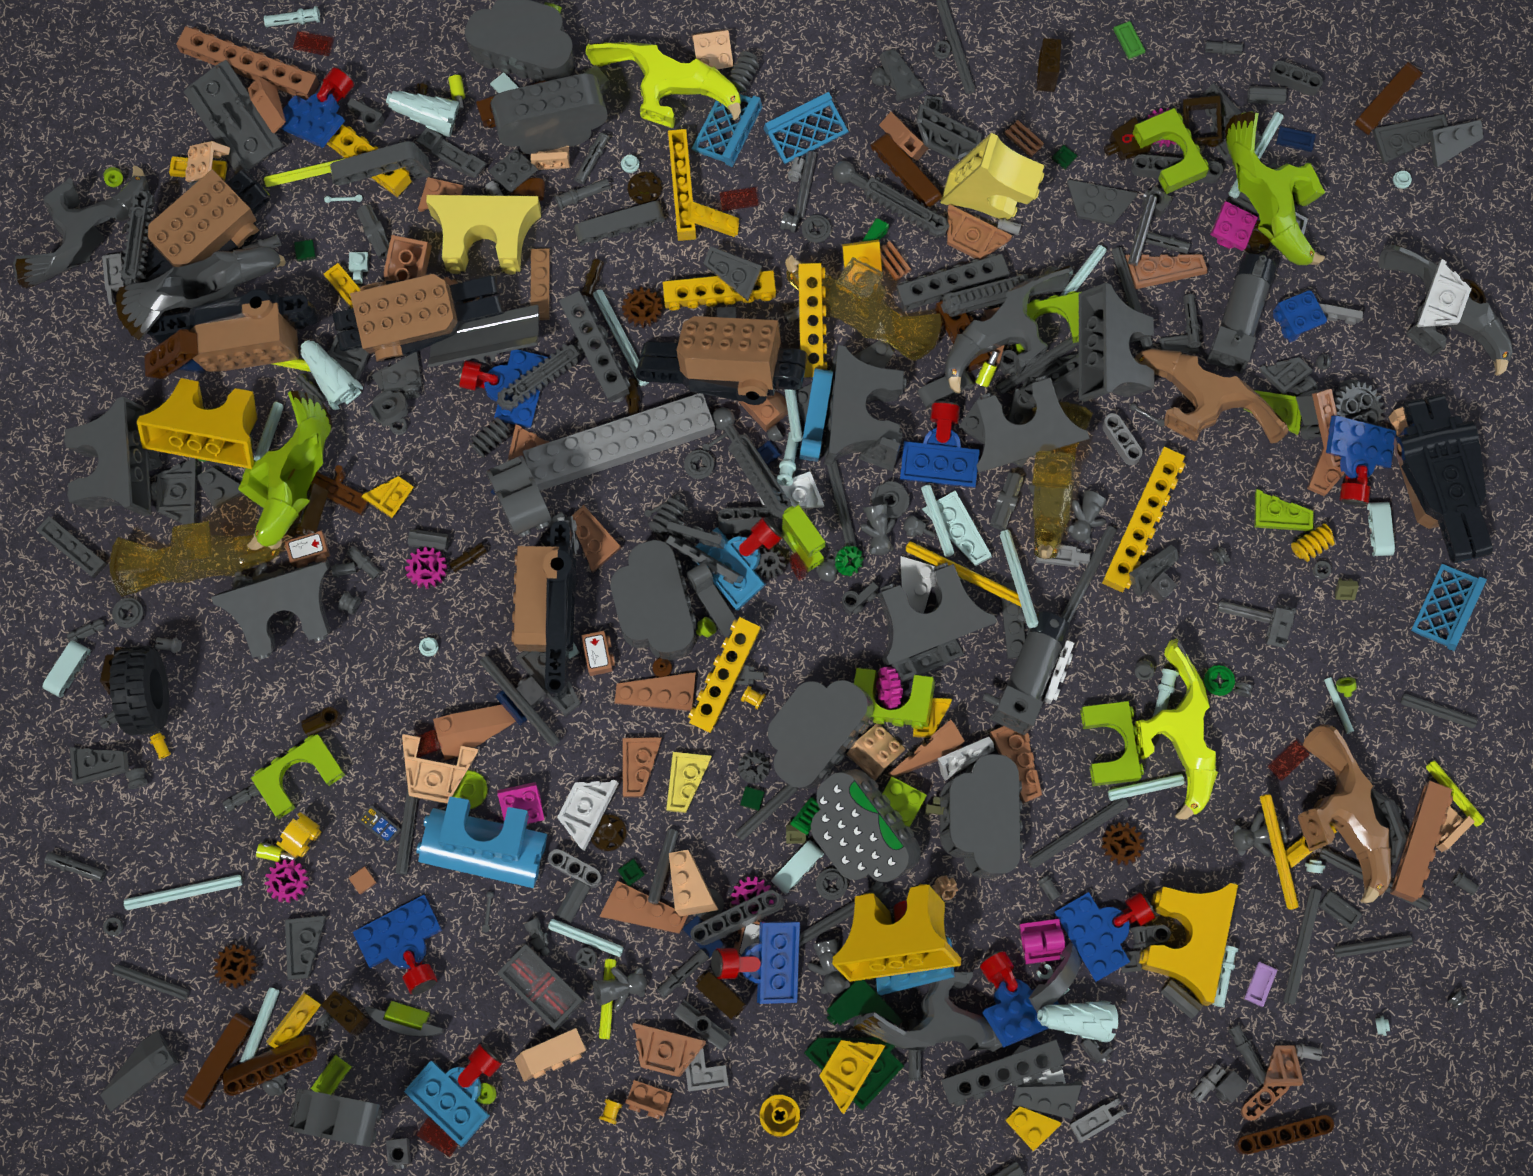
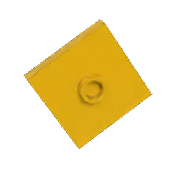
(866, 252)

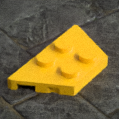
(848, 1070)

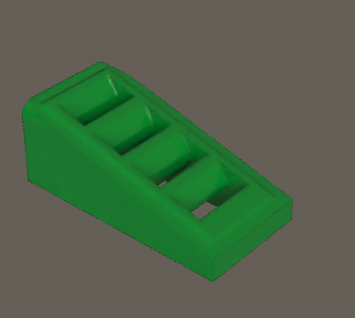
(877, 230)
(806, 815)

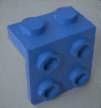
(1299, 315)

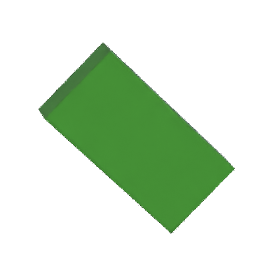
(1129, 40)

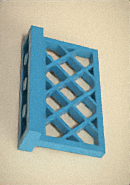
(798, 114)
(739, 136)
(1461, 618)

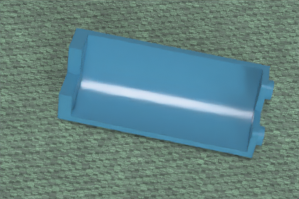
(520, 872)

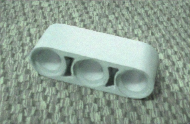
(1382, 529)
(65, 668)
(797, 867)

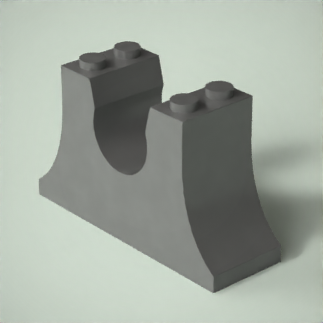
(1104, 341)
(852, 386)
(1012, 442)
(122, 462)
(290, 591)
(949, 619)

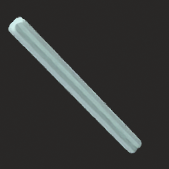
(1261, 145)
(618, 332)
(1019, 579)
(182, 892)

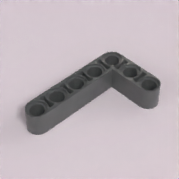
(381, 161)
(702, 582)

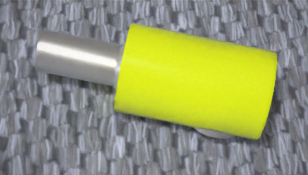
(457, 89)
(987, 371)
(272, 853)

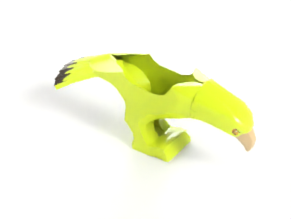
(667, 77)
(1186, 731)

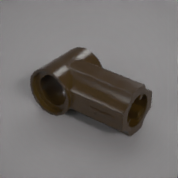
(320, 722)

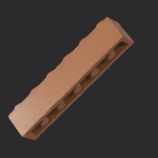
(1421, 841)

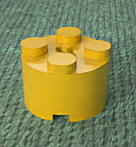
(298, 835)
(782, 1104)

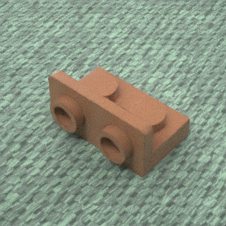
(648, 1099)

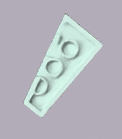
(961, 528)

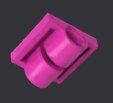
(1233, 226)
(522, 797)
(1042, 941)

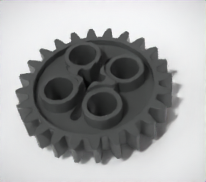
(1356, 397)

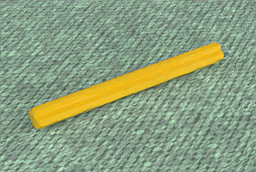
(1279, 851)

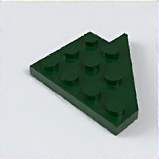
(880, 1075)

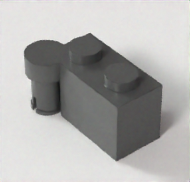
(1308, 413)

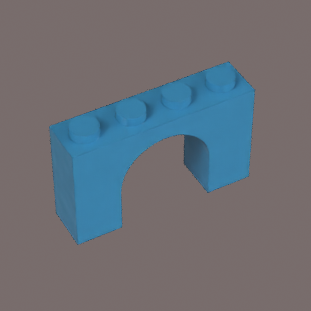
(504, 846)

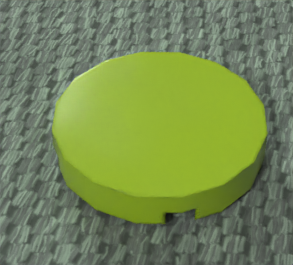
(474, 791)

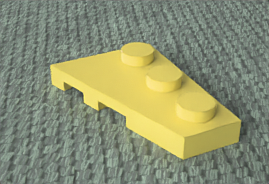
(685, 778)

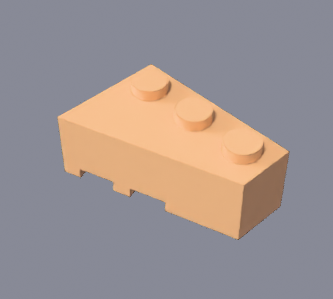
(688, 885)
(550, 1055)

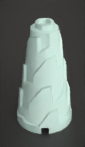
(433, 112)
(331, 378)
(1085, 1019)

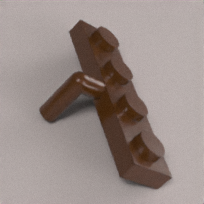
(340, 493)

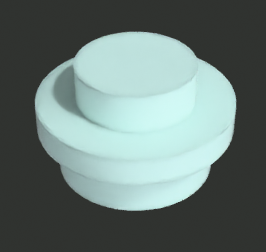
(630, 164)
(1402, 179)
(428, 646)
(1315, 866)
(1382, 1025)

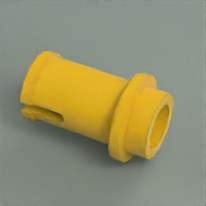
(160, 745)

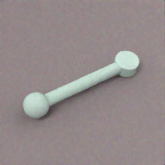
(358, 198)

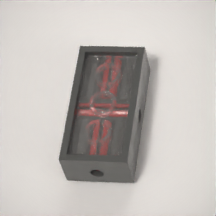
(540, 987)

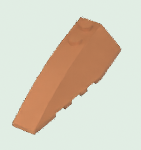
(406, 259)

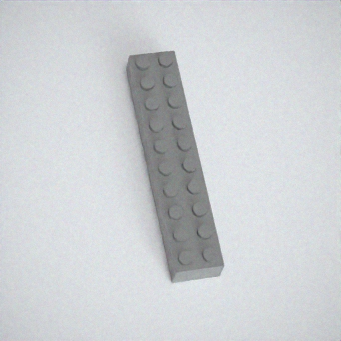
(619, 441)

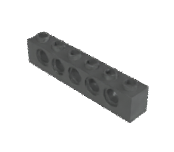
(940, 278)
(570, 306)
(953, 1084)

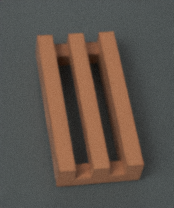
(1013, 128)
(884, 248)

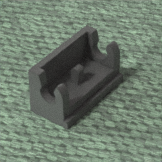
(1280, 625)

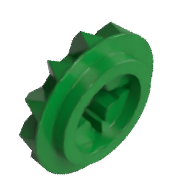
(841, 560)
(1225, 674)

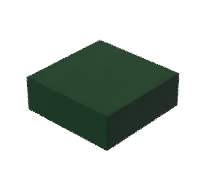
(1064, 157)
(304, 250)
(752, 798)
(631, 872)

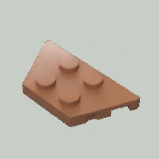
(973, 235)
(665, 1050)

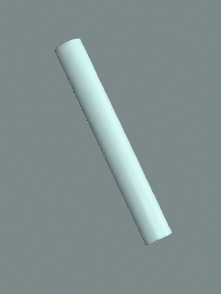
(1339, 706)

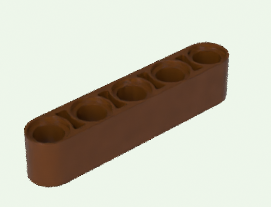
(1388, 98)
(906, 170)
(218, 1060)
(269, 1065)
(1293, 1134)

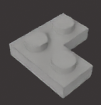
(705, 1078)

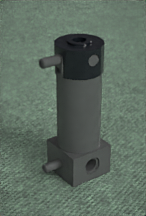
(1236, 333)
(1020, 700)

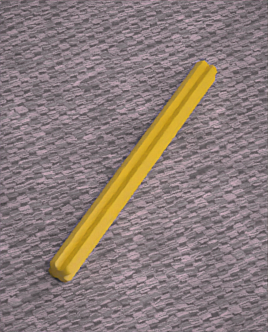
(964, 573)

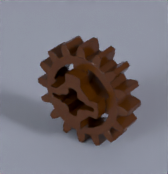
(633, 307)
(1114, 842)
(229, 955)

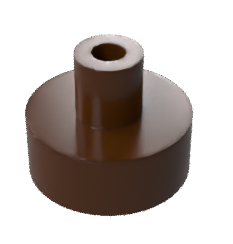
(662, 672)

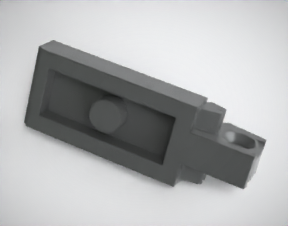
(745, 677)

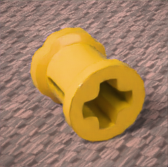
(753, 697)
(610, 1111)

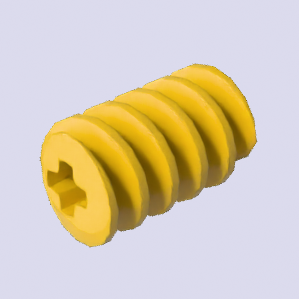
(1313, 542)

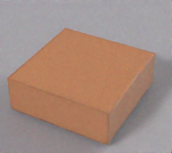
(362, 880)

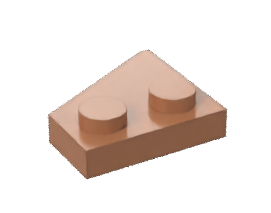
(438, 187)
(1283, 1068)

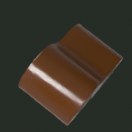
(530, 187)

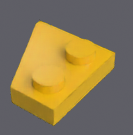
(389, 495)
(938, 710)
(1031, 1126)

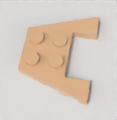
(433, 779)

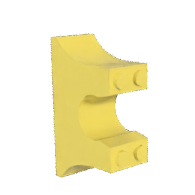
(993, 180)
(483, 217)

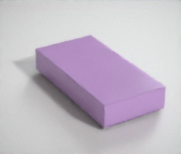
(1260, 984)

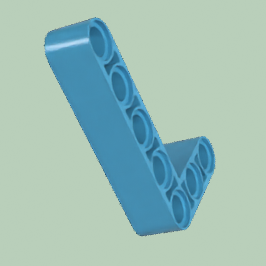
(816, 415)

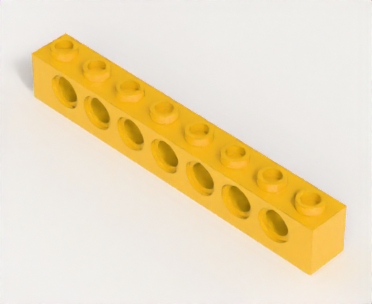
(1167, 459)

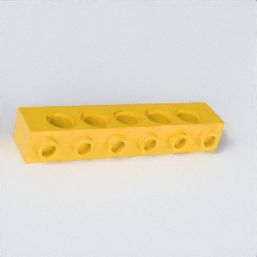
(393, 183)
(681, 183)
(804, 272)
(709, 286)
(696, 715)

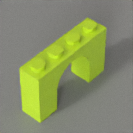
(1171, 127)
(1064, 305)
(802, 537)
(914, 712)
(1118, 717)
(270, 779)

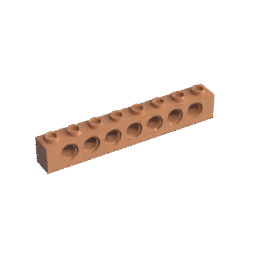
(192, 37)

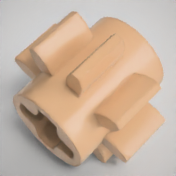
(945, 887)

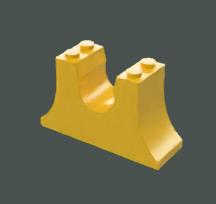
(189, 430)
(1206, 927)
(888, 949)

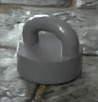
(1144, 670)

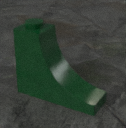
(859, 1001)

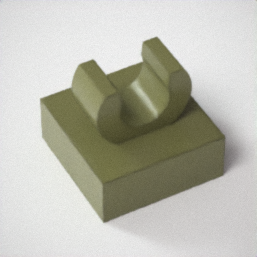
(1346, 590)
(934, 808)
(793, 835)

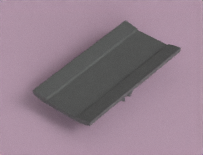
(232, 117)
(489, 337)

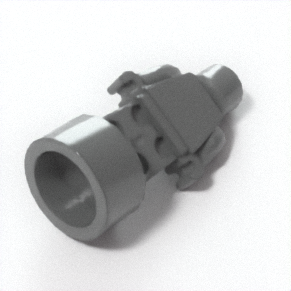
(539, 939)

